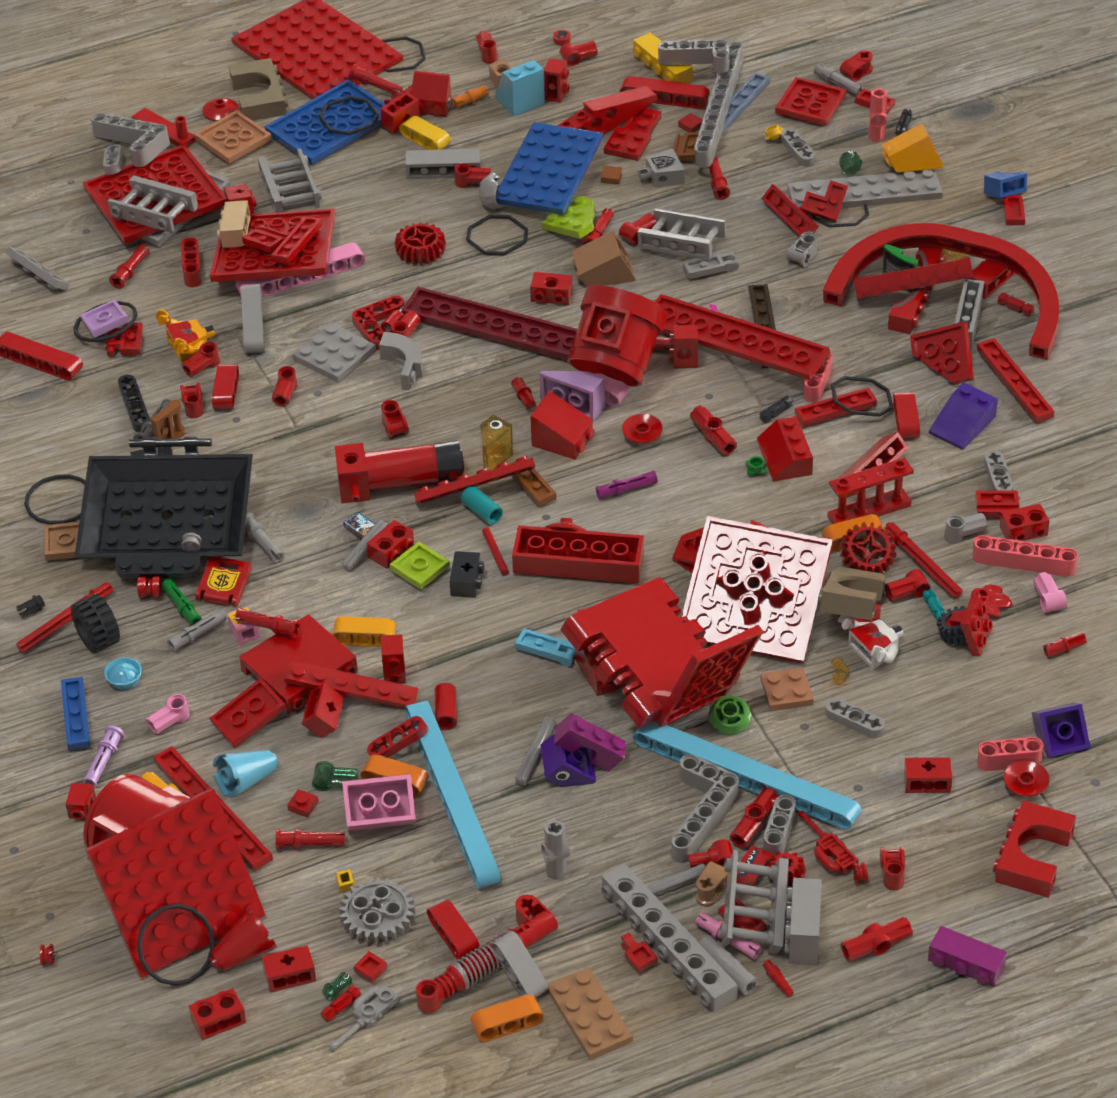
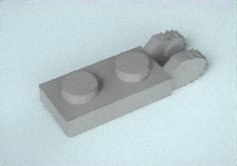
(718, 263)

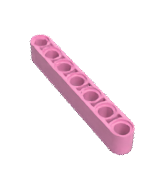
(340, 260)

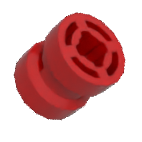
(149, 587)

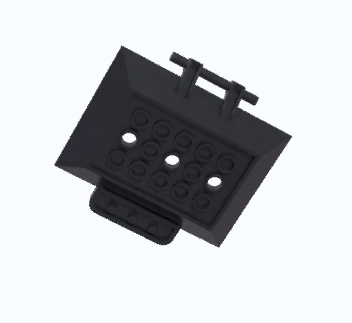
(157, 487)

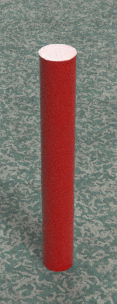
(495, 551)

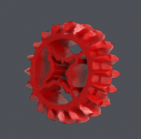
(420, 243)
(860, 550)

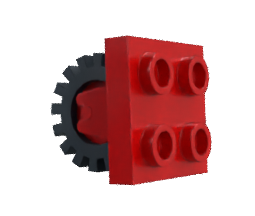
(967, 624)

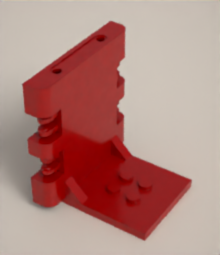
(658, 653)

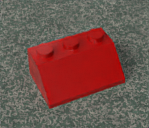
(786, 450)

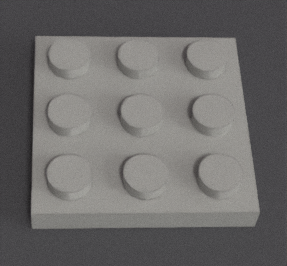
(334, 352)

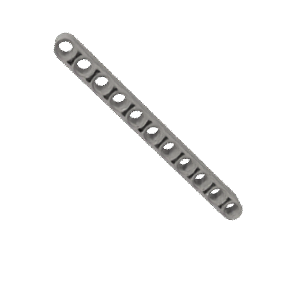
(718, 108)

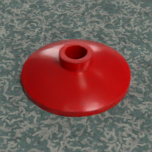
(219, 108)
(642, 428)
(565, 523)
(1026, 778)

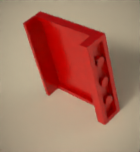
(312, 646)

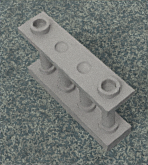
(155, 191)
(274, 191)
(679, 244)
(775, 894)

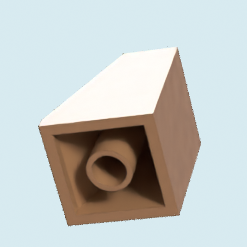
(603, 262)

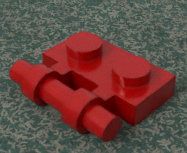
(130, 340)

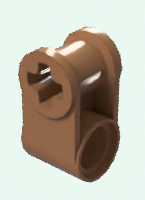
(711, 884)

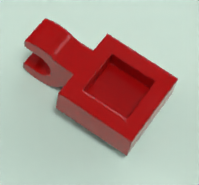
(638, 955)

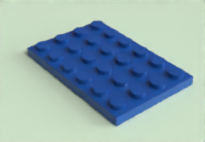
(306, 131)
(548, 168)

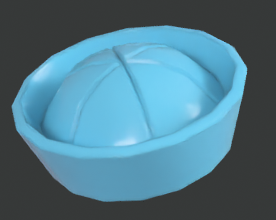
(123, 673)

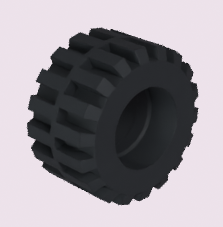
(95, 623)

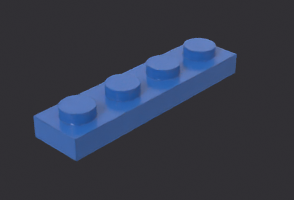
(75, 713)

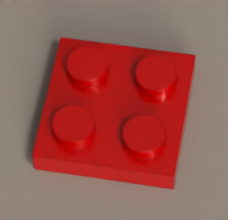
(627, 143)

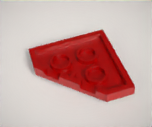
(945, 351)

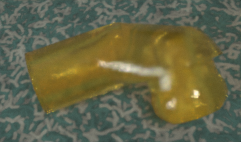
(842, 671)

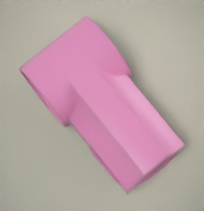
(1050, 597)
(174, 712)

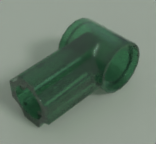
(328, 776)

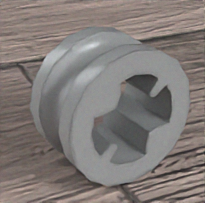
(191, 542)

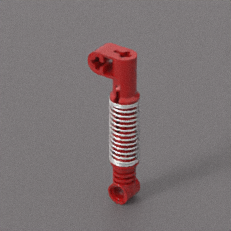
(458, 976)

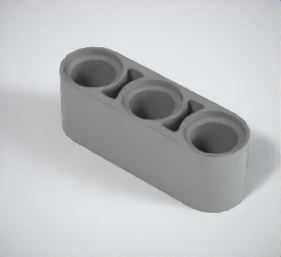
(779, 824)
(519, 965)

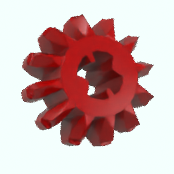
(796, 866)

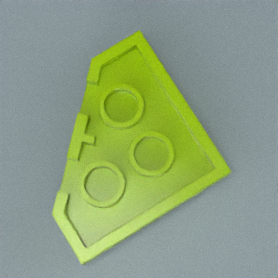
(576, 221)

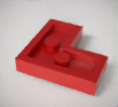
(828, 206)

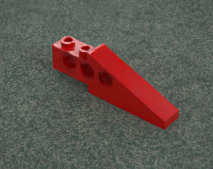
(610, 111)

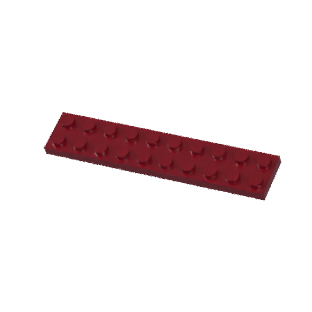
(491, 323)

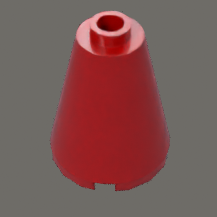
(242, 943)

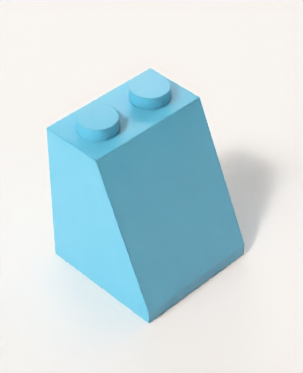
(521, 88)

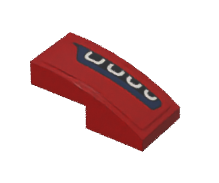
(753, 856)

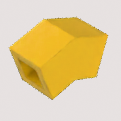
(344, 880)

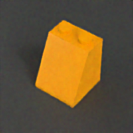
(912, 151)

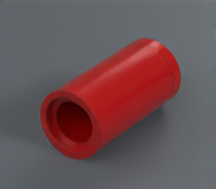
(445, 706)

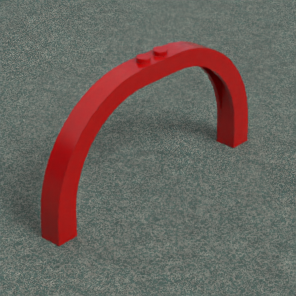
(960, 241)

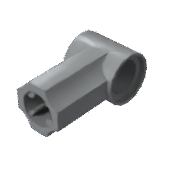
(961, 526)

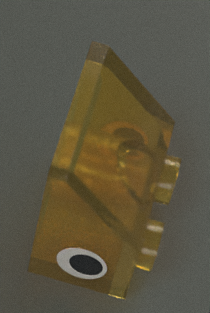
(495, 441)

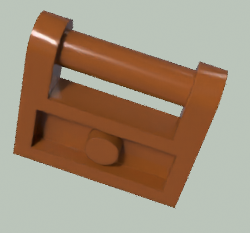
(163, 425)

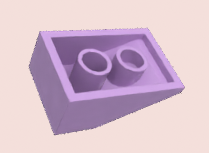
(578, 388)

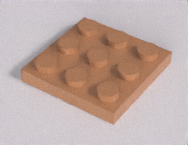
(233, 136)

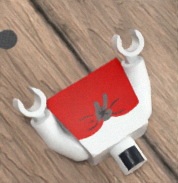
(872, 640)

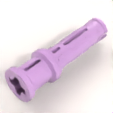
(106, 748)

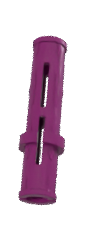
(619, 486)

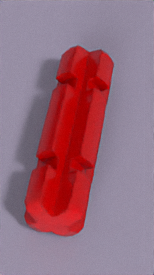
(1016, 304)
(340, 1003)

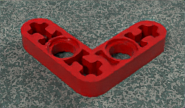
(371, 318)

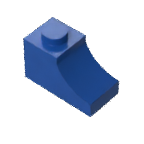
(1005, 184)

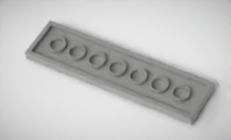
(875, 188)

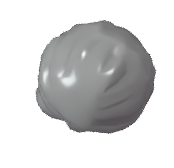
(487, 191)

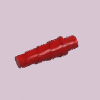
(778, 978)

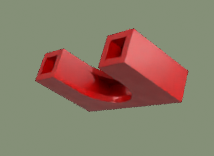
(1032, 823)

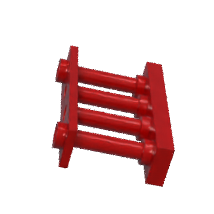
(879, 504)

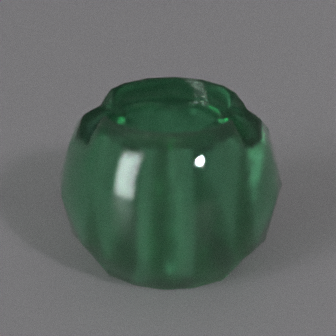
(850, 162)

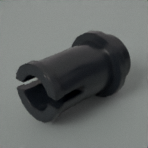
(31, 606)

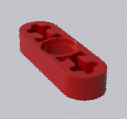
(407, 726)

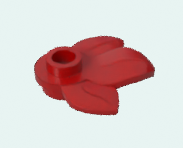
(993, 598)

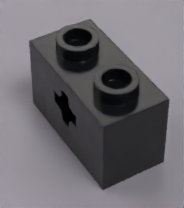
(465, 574)

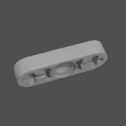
(798, 153)
(113, 159)
(1001, 467)
(863, 725)

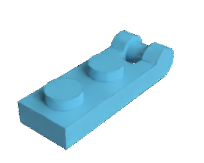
(546, 646)

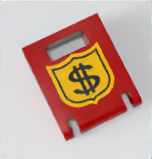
(223, 583)

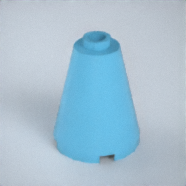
(242, 770)

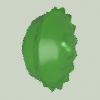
(729, 714)

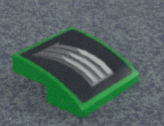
(895, 260)

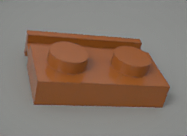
(685, 145)

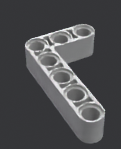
(146, 137)
(721, 793)

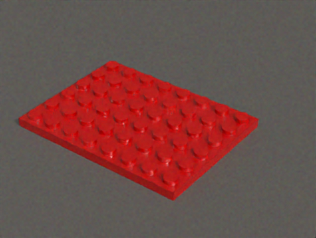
(315, 47)

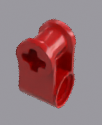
(857, 65)
(192, 400)
(393, 418)
(893, 867)

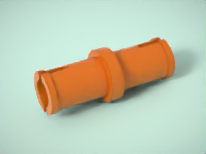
(470, 96)

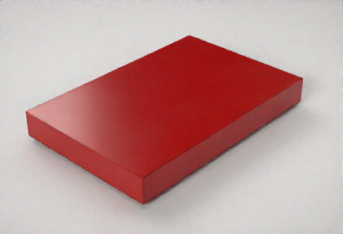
(248, 713)

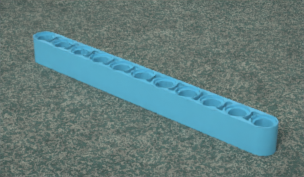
(752, 774)
(455, 799)

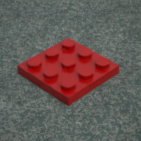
(810, 101)

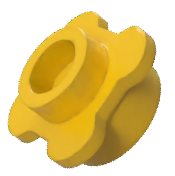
(773, 132)

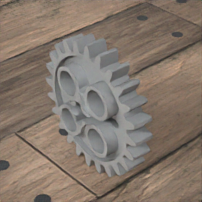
(377, 910)

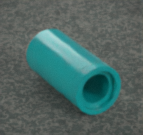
(481, 505)

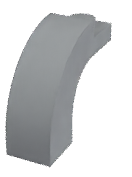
(404, 351)

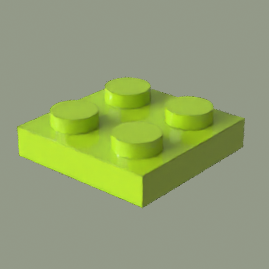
(419, 565)

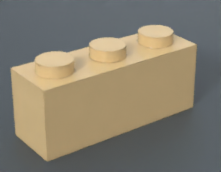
(233, 223)

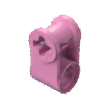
(614, 391)

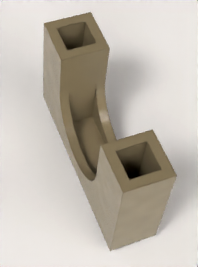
(259, 74)
(851, 592)

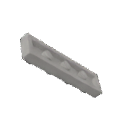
(32, 266)

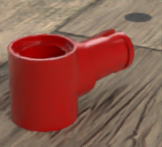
(717, 853)

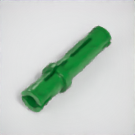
(185, 607)

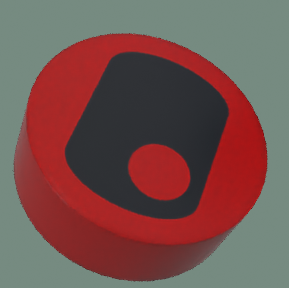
(561, 37)

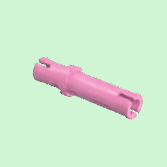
(713, 926)

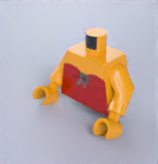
(184, 336)

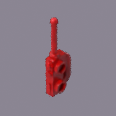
(831, 846)

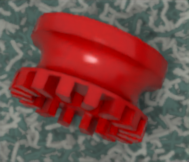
(860, 873)
(46, 954)

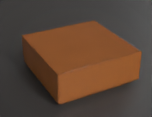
(611, 174)

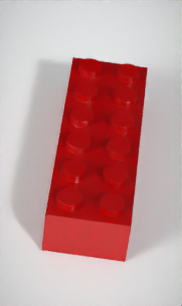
(578, 554)

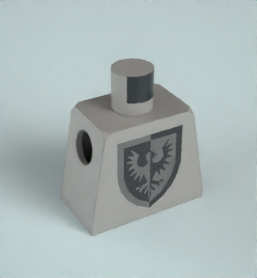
(663, 169)

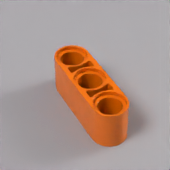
(836, 531)
(382, 766)
(506, 1018)

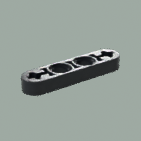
(132, 403)

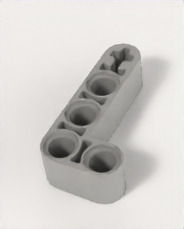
(695, 52)
(252, 318)

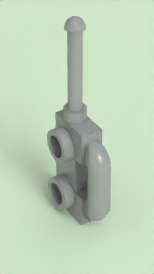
(369, 1013)

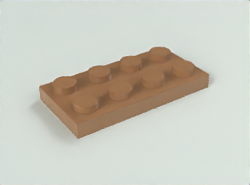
(589, 1013)

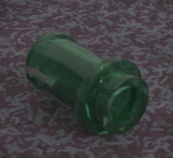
(333, 989)

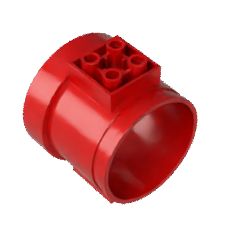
(616, 334)
(124, 804)

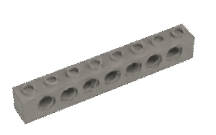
(669, 938)

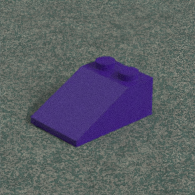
(964, 416)

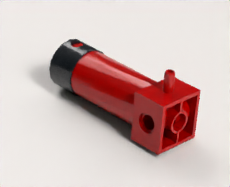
(395, 468)

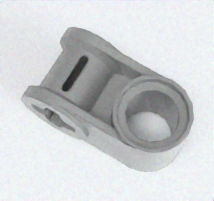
(803, 249)

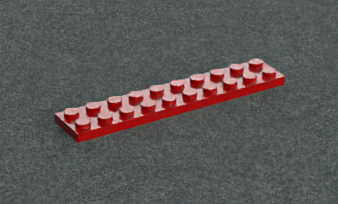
(746, 339)

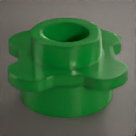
(756, 466)

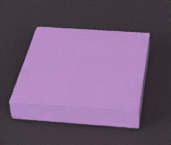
(104, 318)

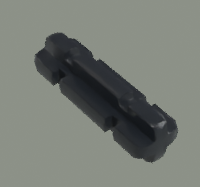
(903, 121)
(776, 409)

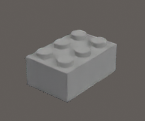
(805, 921)

